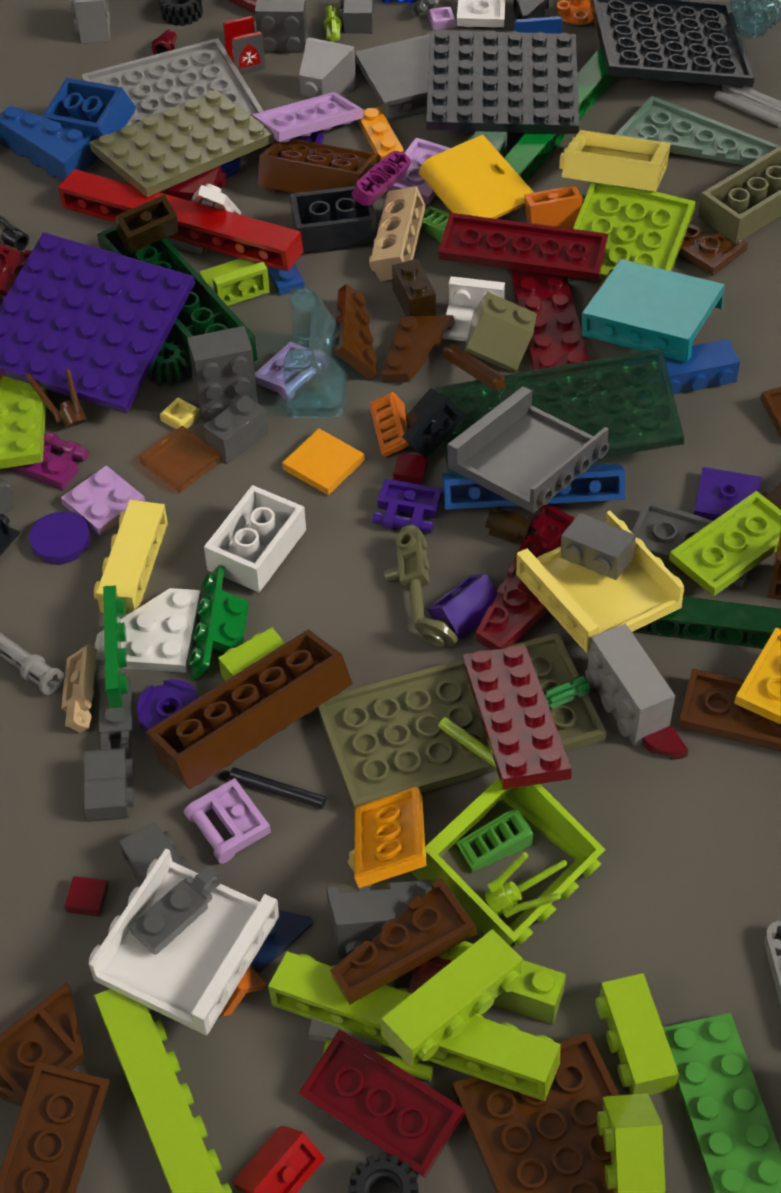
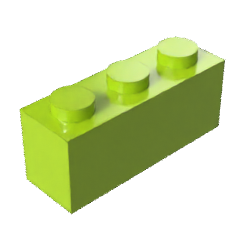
(637, 1036)

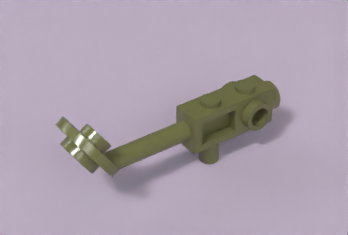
(414, 574)

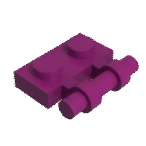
(55, 469)

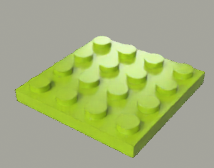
(639, 224)

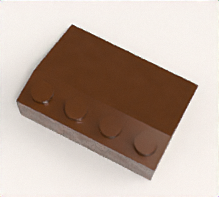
(299, 168)

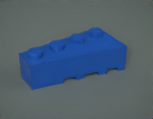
(46, 142)

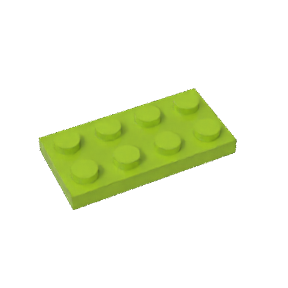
(730, 544)

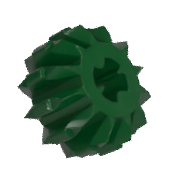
(170, 364)

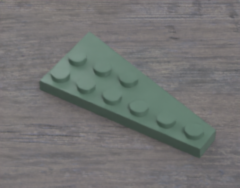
(694, 134)

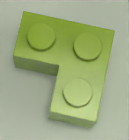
(636, 1144)

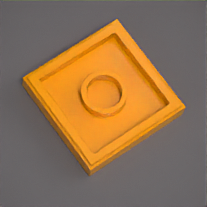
(323, 461)

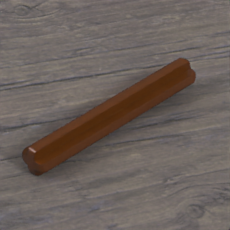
(474, 367)

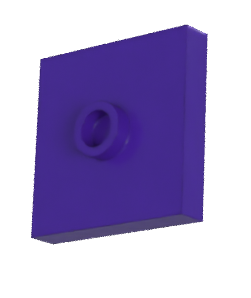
(722, 491)

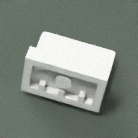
(463, 299)

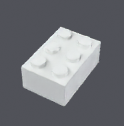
(255, 538)

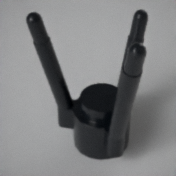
(13, 236)

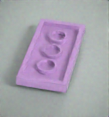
(309, 116)

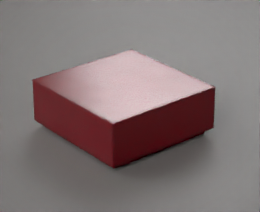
(410, 468)
(86, 896)

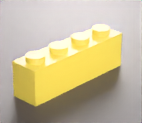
(133, 553)

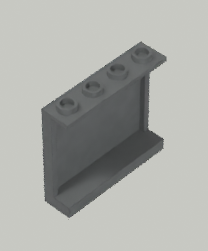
(397, 75)
(524, 452)

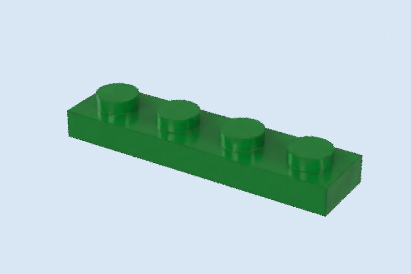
(115, 656)

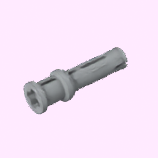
(31, 666)

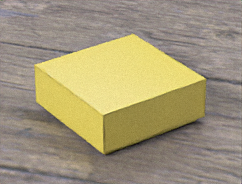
(180, 414)

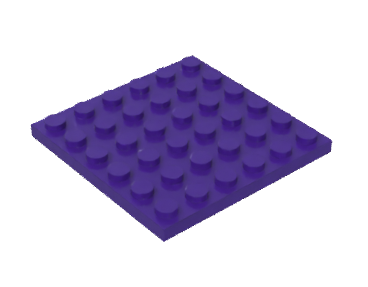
(90, 316)

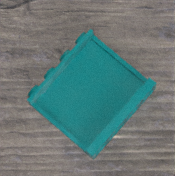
(651, 309)

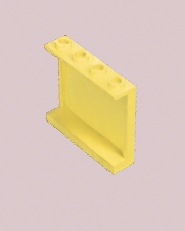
(595, 603)

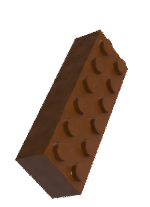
(249, 708)

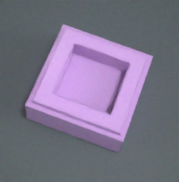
(441, 18)

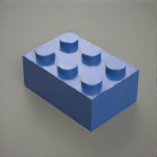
(91, 107)

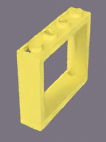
(615, 160)

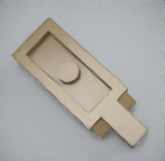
(79, 688)

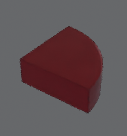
(666, 743)

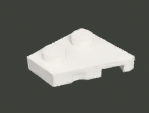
(212, 196)

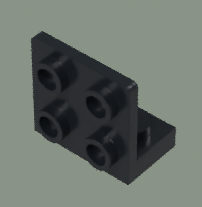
(431, 422)

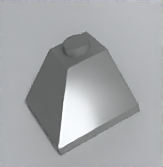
(327, 68)

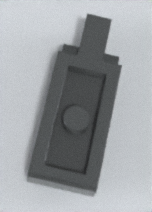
(175, 910)

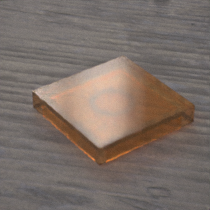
(180, 458)

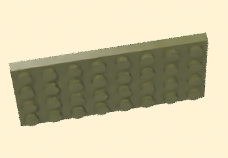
(390, 734)

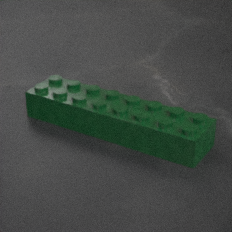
(203, 309)

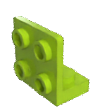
(237, 280)

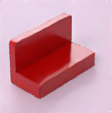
(280, 1164)

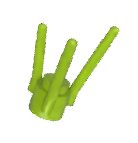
(504, 896)

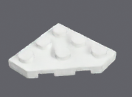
(159, 632)

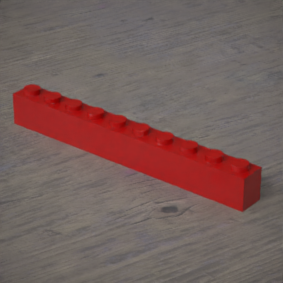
(197, 223)

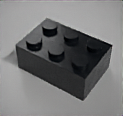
(332, 219)

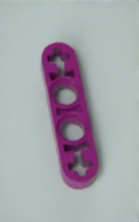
(381, 178)

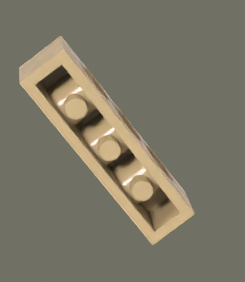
(397, 231)

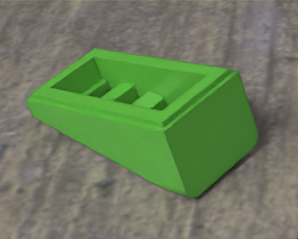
(433, 227)
(490, 831)

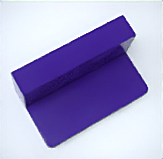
(465, 604)

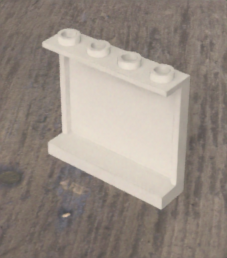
(200, 966)

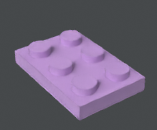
(419, 152)

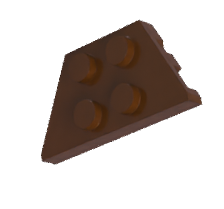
(44, 1035)

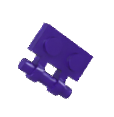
(410, 499)

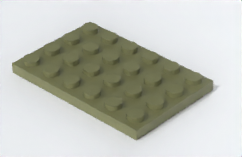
(181, 142)

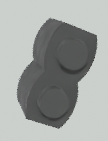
(107, 784)

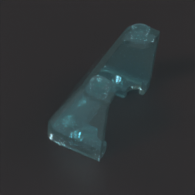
(314, 375)

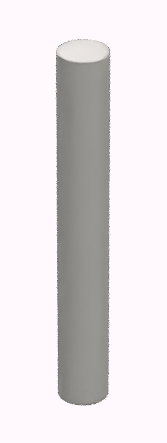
(748, 108)

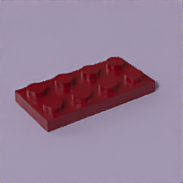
(382, 1102)

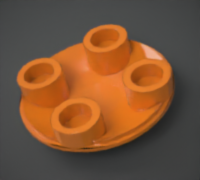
(575, 11)

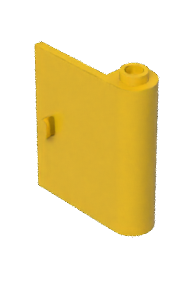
(475, 180)

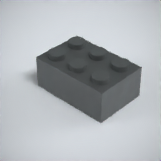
(222, 370)

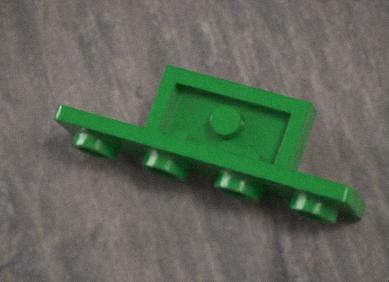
(220, 622)

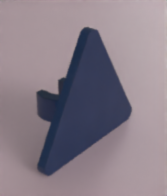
(282, 935)

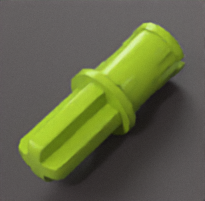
(332, 23)

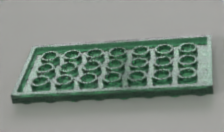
(620, 392)

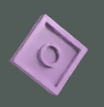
(101, 499)

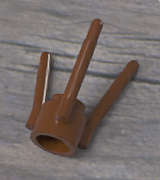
(71, 410)

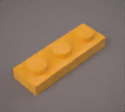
(379, 132)

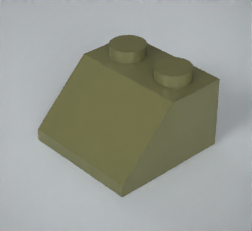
(500, 332)

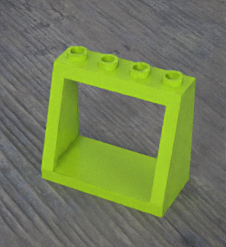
(543, 814)

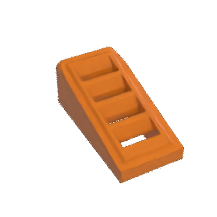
(382, 409)

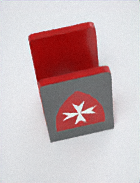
(244, 45)

